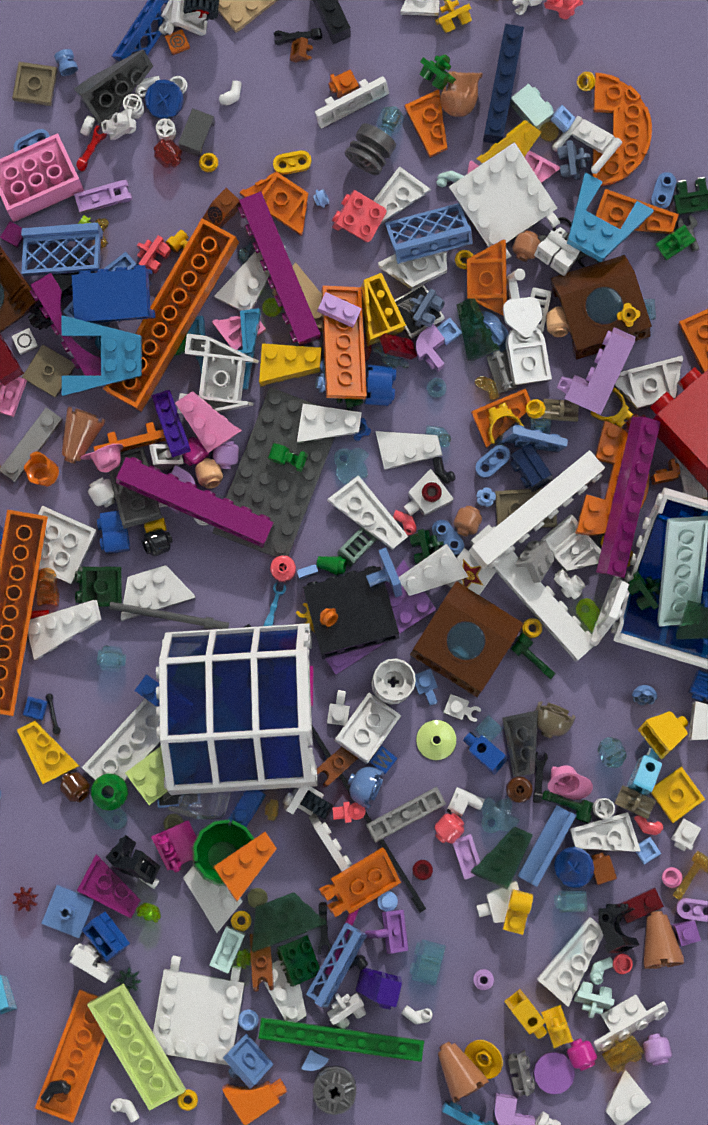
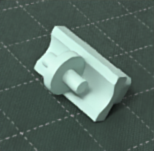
(593, 1002)

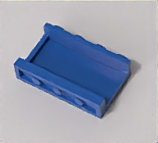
(112, 295)

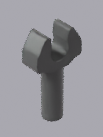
(693, 223)

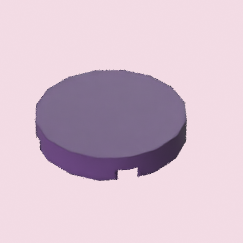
(554, 1072)

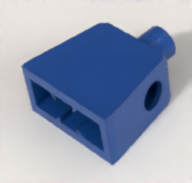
(492, 758)

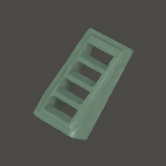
(362, 549)

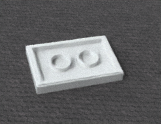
(367, 728)

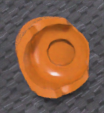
(41, 469)

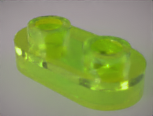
(591, 616)

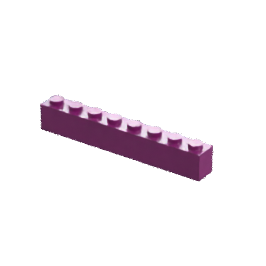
(279, 268)
(628, 497)
(194, 502)

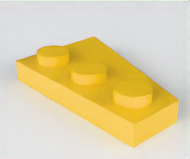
(523, 135)
(45, 753)

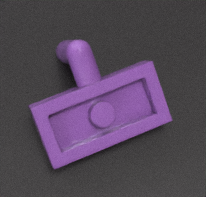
(393, 931)

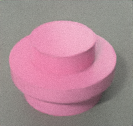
(672, 877)

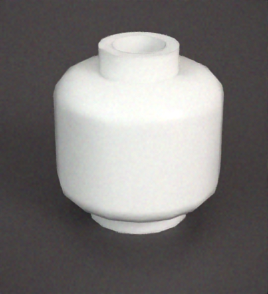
(102, 492)

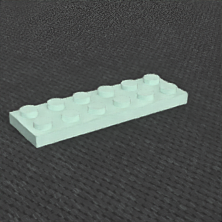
(682, 567)

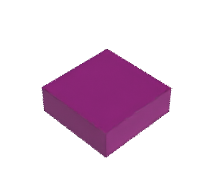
(12, 234)

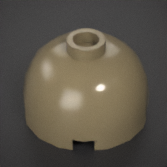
(553, 720)

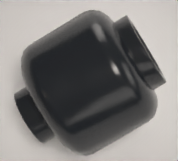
(157, 542)

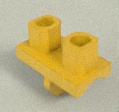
(462, 13)
(557, 1026)

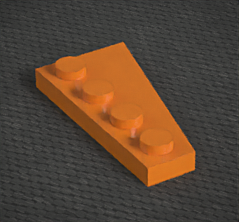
(616, 207)

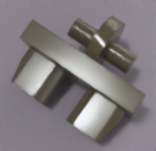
(560, 410)
(634, 802)

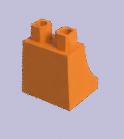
(255, 1101)

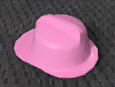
(105, 458)
(568, 783)

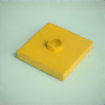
(677, 794)

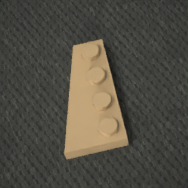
(311, 294)

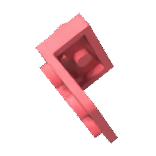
(359, 216)

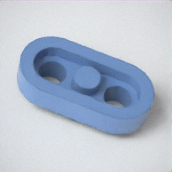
(30, 139)
(663, 190)
(492, 461)
(448, 536)

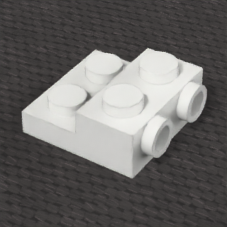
(86, 959)

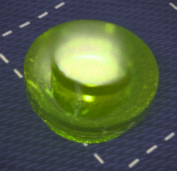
(271, 308)
(243, 958)

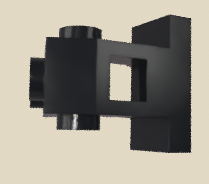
(121, 859)
(616, 940)

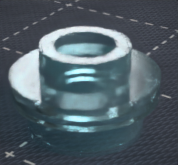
(436, 381)

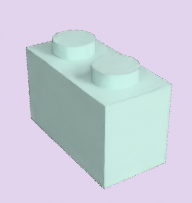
(531, 106)

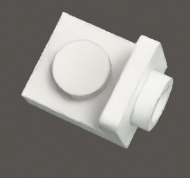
(685, 835)

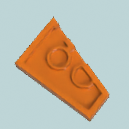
(428, 122)
(243, 865)

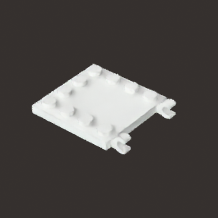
(504, 197)
(197, 1014)

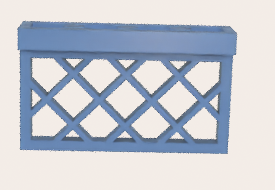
(63, 233)
(432, 242)

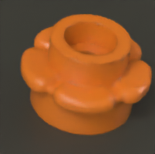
(328, 617)

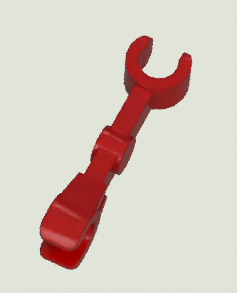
(96, 139)

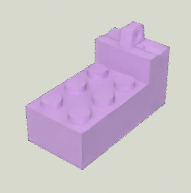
(596, 388)

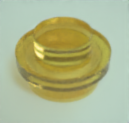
(549, 131)

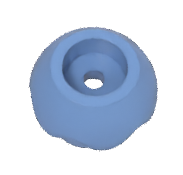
(644, 694)

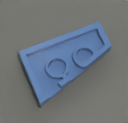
(539, 440)

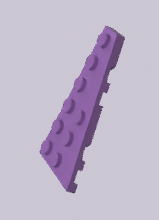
(407, 612)

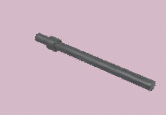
(207, 622)

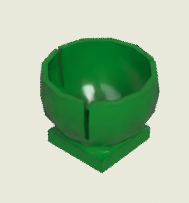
(215, 844)

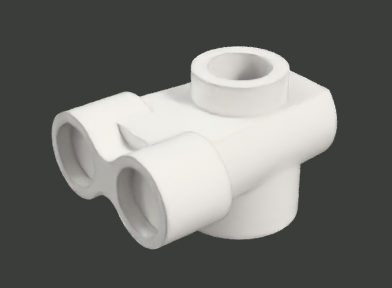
(570, 586)

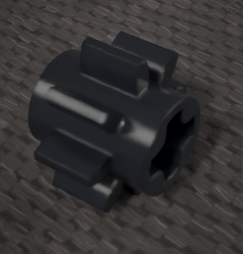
(38, 319)

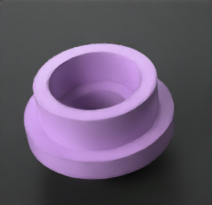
(476, 979)

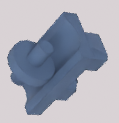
(570, 152)
(422, 307)

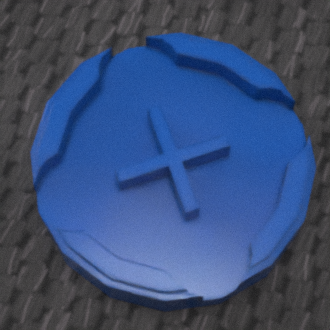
(164, 99)
(574, 867)

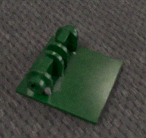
(298, 960)

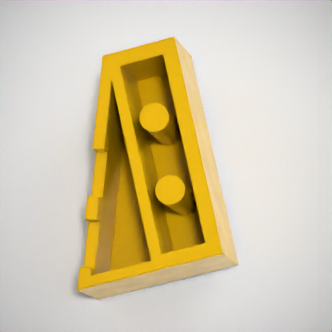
(379, 310)
(287, 362)

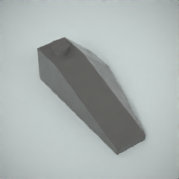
(106, 90)

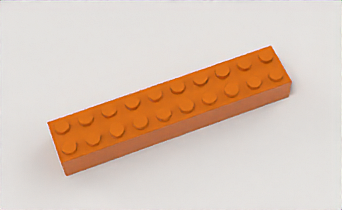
(176, 309)
(19, 570)

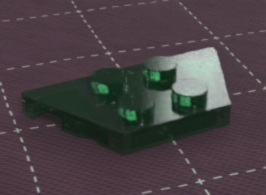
(283, 920)

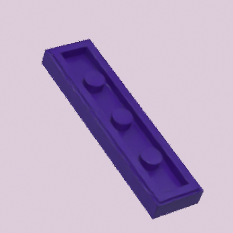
(171, 423)

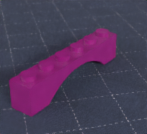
(50, 296)

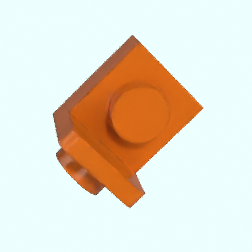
(343, 83)
(666, 476)

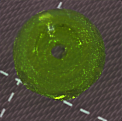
(149, 912)

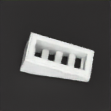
(544, 294)

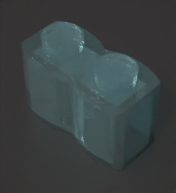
(571, 901)
(428, 962)

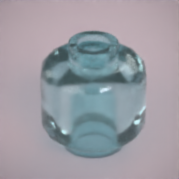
(390, 120)
(111, 658)
(612, 752)

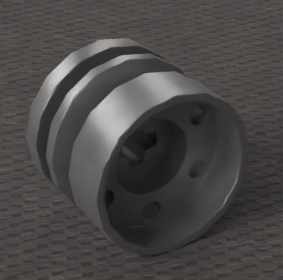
(370, 149)
(328, 1079)

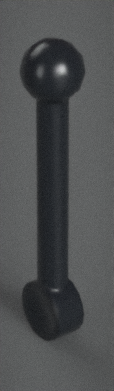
(56, 730)

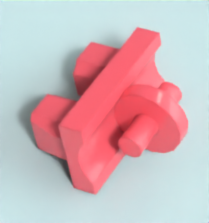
(563, 7)
(157, 247)
(349, 811)

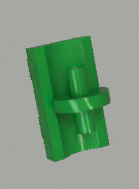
(438, 68)
(675, 242)

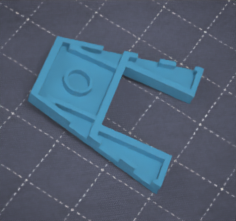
(595, 235)
(249, 329)
(119, 355)

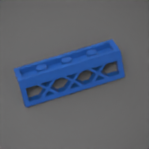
(138, 30)

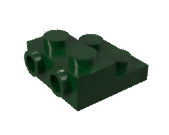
(99, 584)

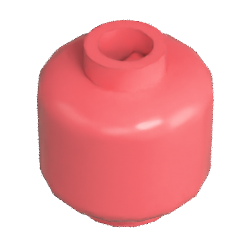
(285, 575)
(449, 828)

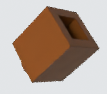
(603, 868)

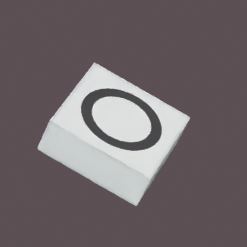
(24, 341)

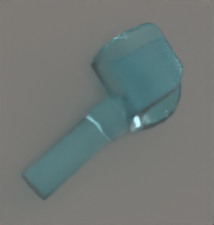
(244, 255)

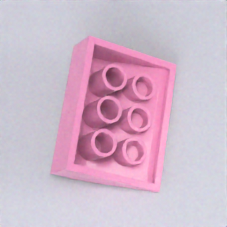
(37, 178)

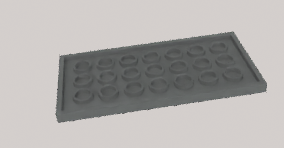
(272, 487)

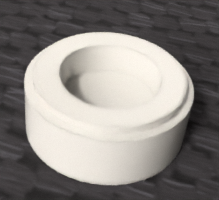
(87, 125)

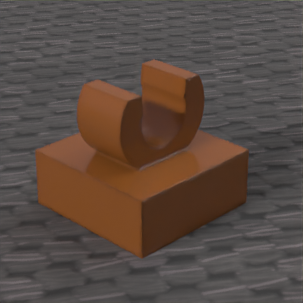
(299, 49)

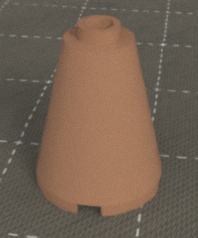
(79, 433)
(660, 943)
(460, 1072)

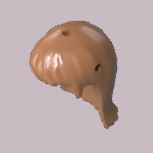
(462, 95)

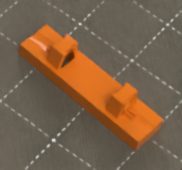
(151, 437)

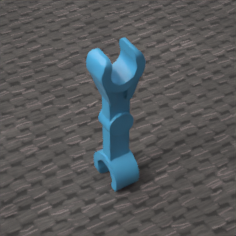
(270, 618)

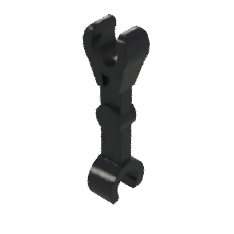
(314, 34)
(537, 795)
(324, 936)

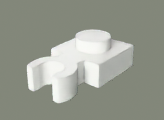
(458, 708)

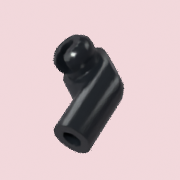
(439, 469)
(360, 962)
(55, 1087)

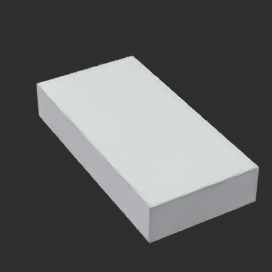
(561, 534)

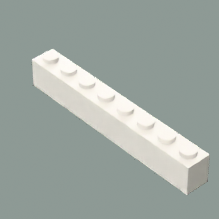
(537, 509)
(542, 603)

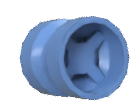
(66, 63)

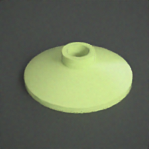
(428, 747)

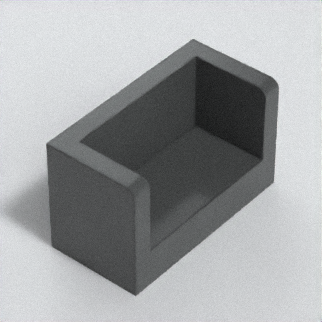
(196, 132)

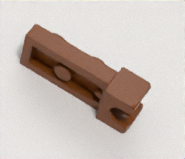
(336, 765)
(261, 967)

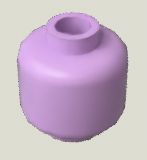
(226, 454)
(657, 1050)

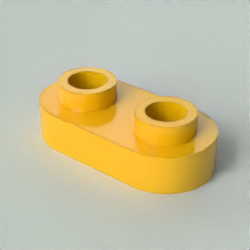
(291, 160)

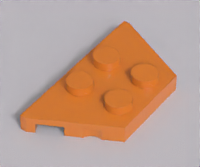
(284, 200)
(488, 277)

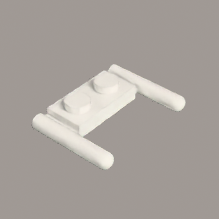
(593, 137)

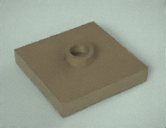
(34, 83)
(47, 371)

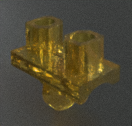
(623, 1053)

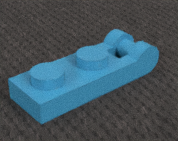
(471, 1118)

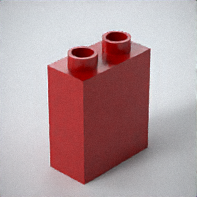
(685, 423)

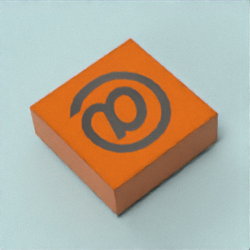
(177, 42)

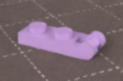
(102, 196)

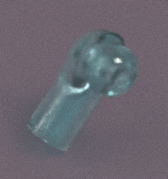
(442, 434)

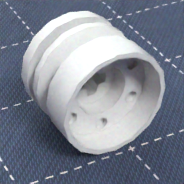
(402, 674)

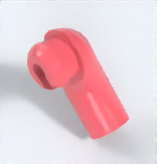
(407, 522)
(646, 827)

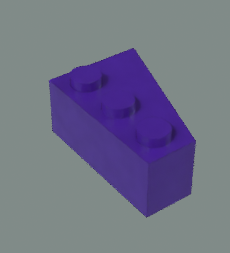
(379, 987)

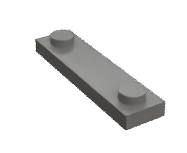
(31, 442)
(405, 814)

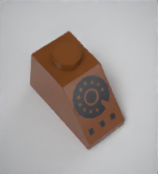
(222, 208)

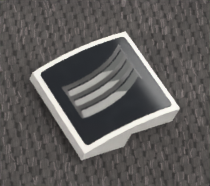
(405, 307)

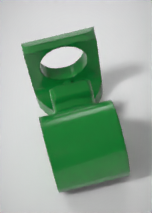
(281, 454)

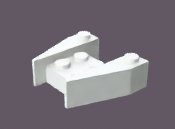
(221, 372)

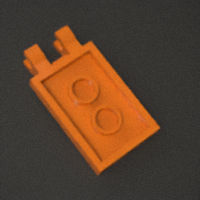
(696, 333)
(361, 883)

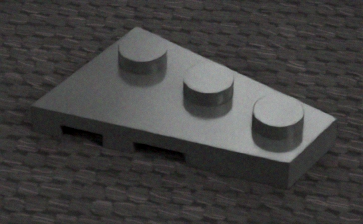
(521, 741)

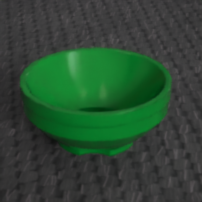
(119, 796)

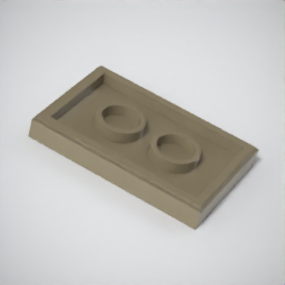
(510, 500)

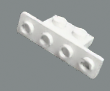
(626, 1019)

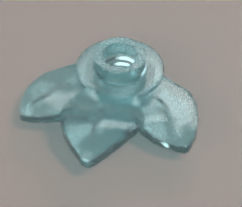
(389, 360)
(353, 466)
(499, 813)

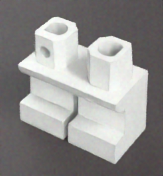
(557, 249)

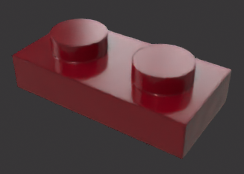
(398, 346)
(643, 904)

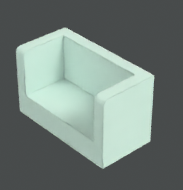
(227, 949)

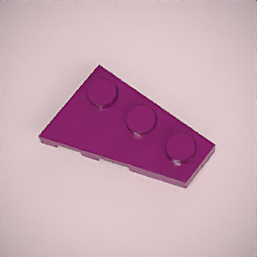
(107, 888)

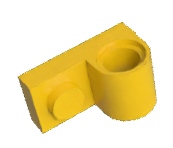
(517, 911)

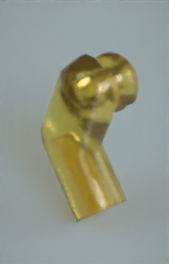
(103, 223)
(488, 385)

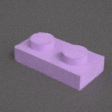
(339, 309)
(466, 855)

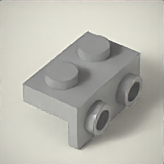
(537, 559)

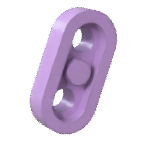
(695, 909)

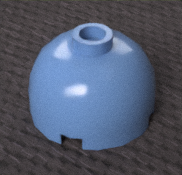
(365, 785)

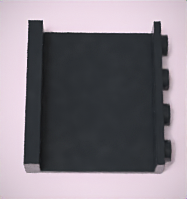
(362, 612)

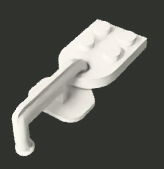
(527, 356)

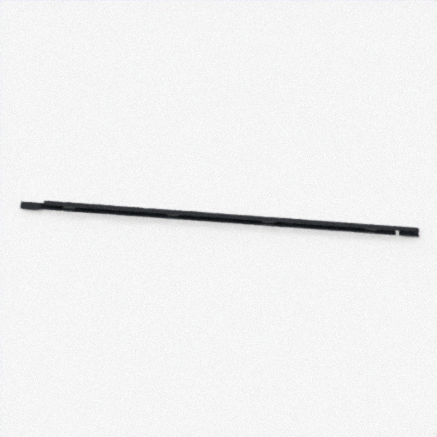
(416, 900)

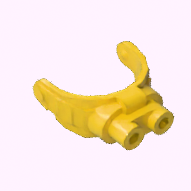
(495, 414)
(619, 418)

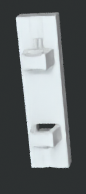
(351, 102)

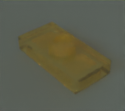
(272, 809)

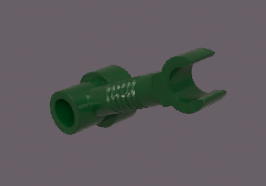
(522, 646)
(583, 809)

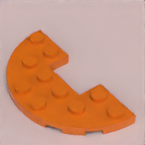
(630, 124)
(596, 511)

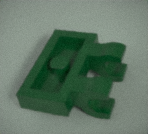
(691, 202)

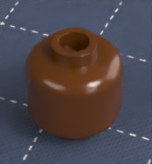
(75, 787)
(519, 797)

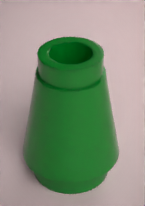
(332, 564)

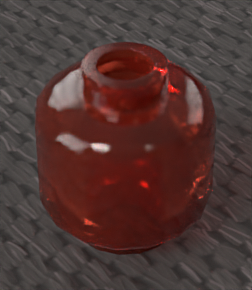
(168, 153)

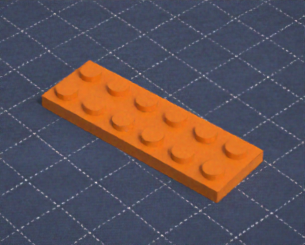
(344, 349)
(74, 1059)

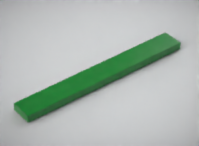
(341, 1039)

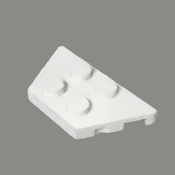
(416, 271)
(649, 382)
(154, 590)
(610, 610)

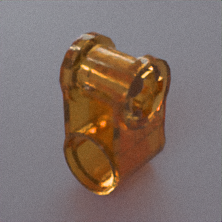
(47, 590)

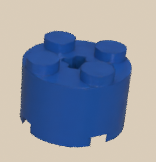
(379, 385)

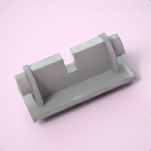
(501, 371)
(524, 1082)

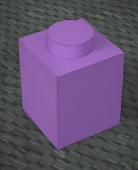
(686, 932)

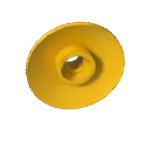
(488, 1066)

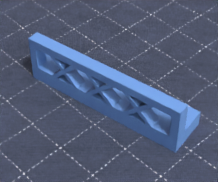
(546, 845)
(340, 967)

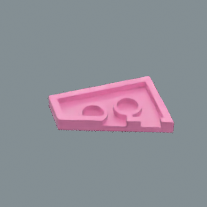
(206, 422)

